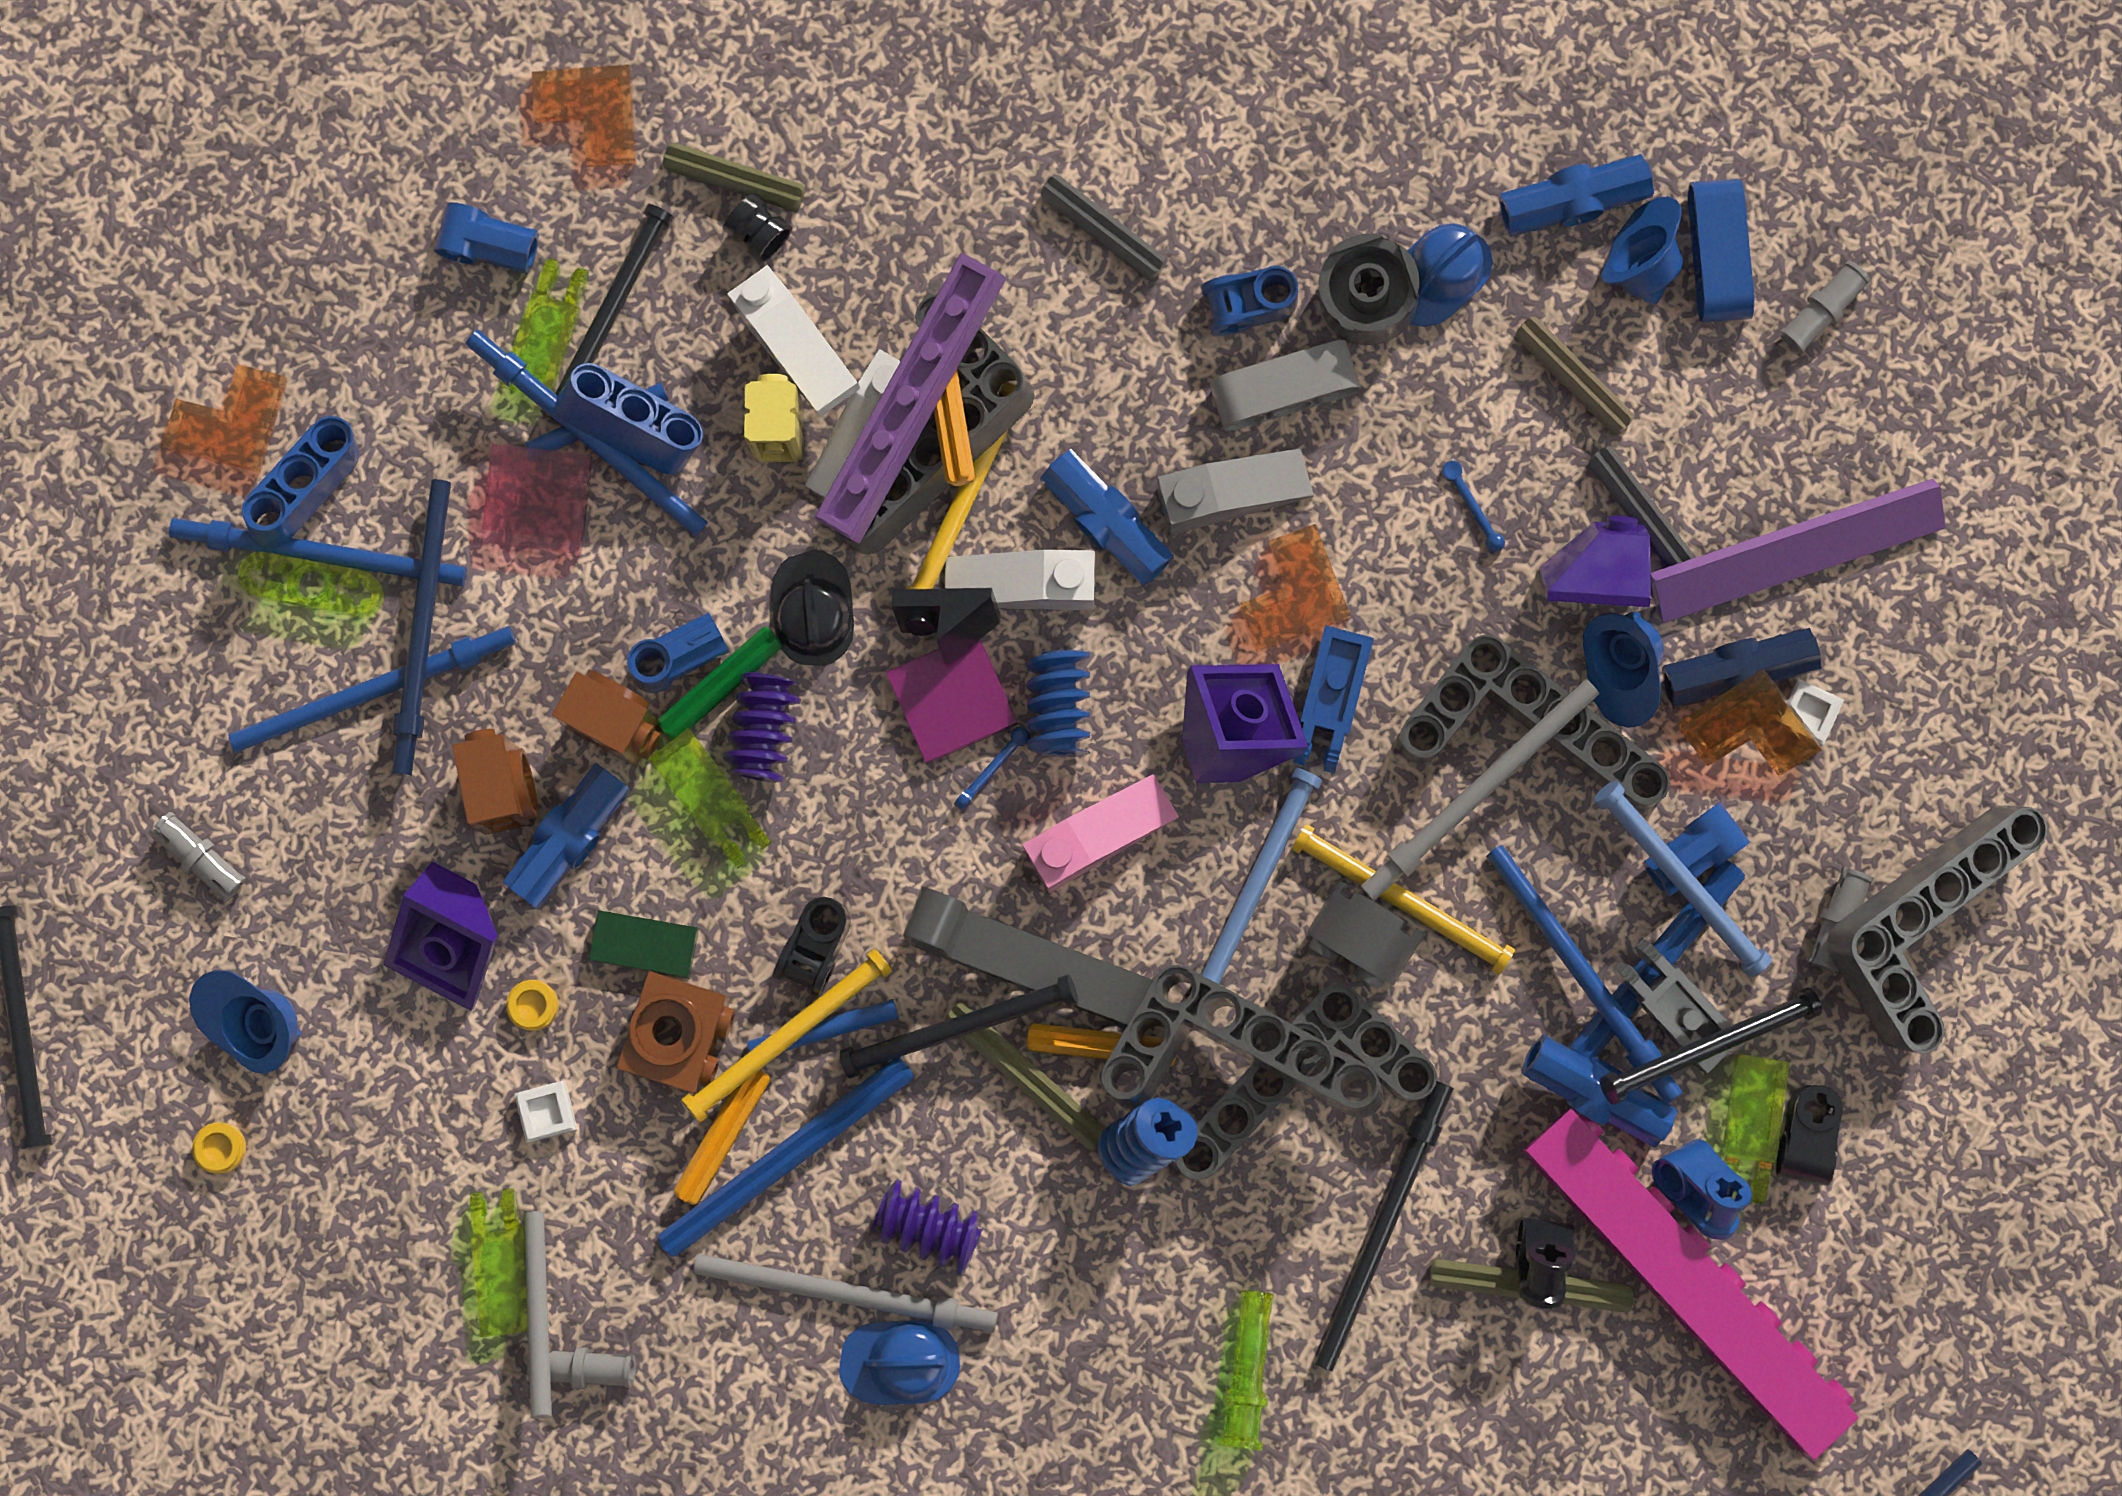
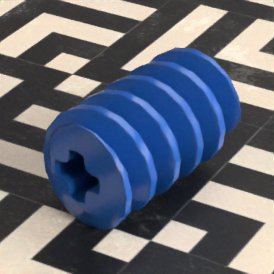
(1057, 703)
(1146, 1140)

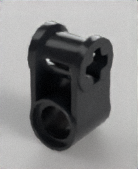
(813, 948)
(1809, 1147)
(1543, 1260)

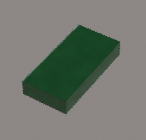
(643, 944)

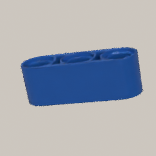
(1722, 250)
(629, 418)
(303, 459)

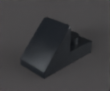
(955, 614)

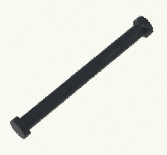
(619, 290)
(959, 1026)
(20, 1034)
(1616, 1087)

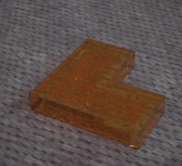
(599, 98)
(239, 431)
(1308, 597)
(1755, 713)

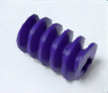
(761, 727)
(927, 1226)

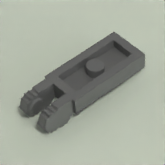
(1673, 1002)

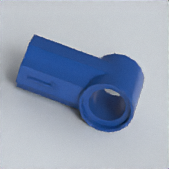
(476, 237)
(682, 651)
(1704, 844)

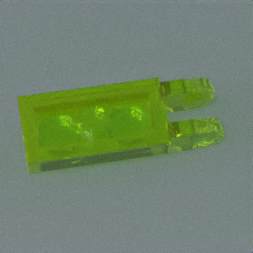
(549, 325)
(706, 793)
(1755, 1117)
(499, 1267)

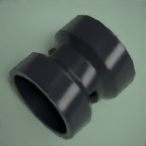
(755, 226)

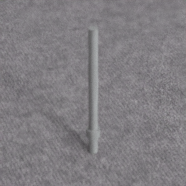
(1406, 857)
(943, 1312)

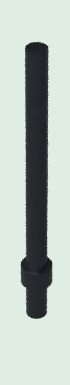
(1423, 1133)

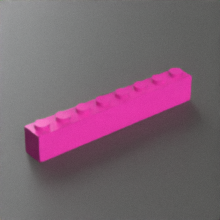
(1690, 1284)

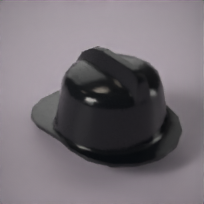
(813, 608)

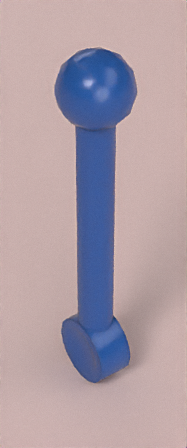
(1452, 472)
(1019, 737)

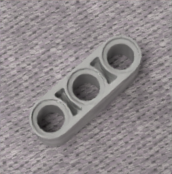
(1283, 384)

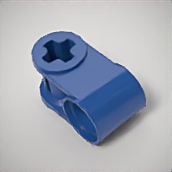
(1246, 299)
(1702, 1183)

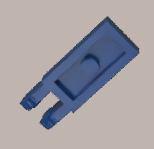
(1334, 690)

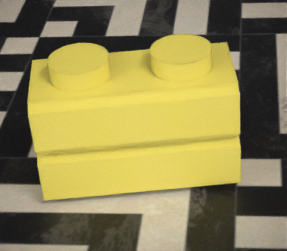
(774, 419)

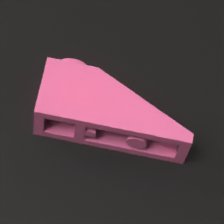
(1099, 832)

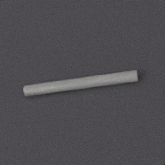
(537, 1315)

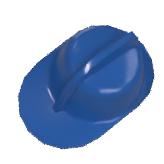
(1646, 251)
(1451, 269)
(1624, 667)
(244, 1020)
(899, 1362)

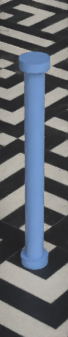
(1261, 873)
(1752, 959)

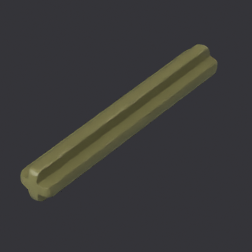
(1033, 1082)
(1506, 1283)

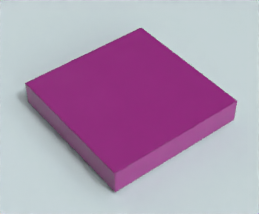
(951, 702)

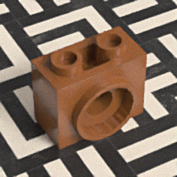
(608, 717)
(495, 782)
(703, 1020)

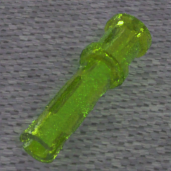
(1246, 1395)

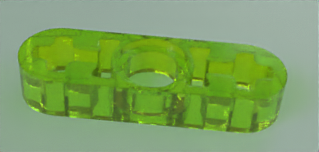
(278, 565)

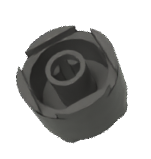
(1383, 266)
(1364, 935)

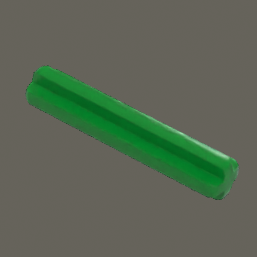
(719, 683)

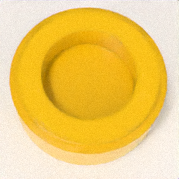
(532, 1005)
(219, 1148)

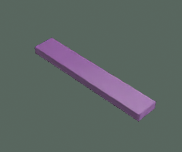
(910, 397)
(1798, 550)

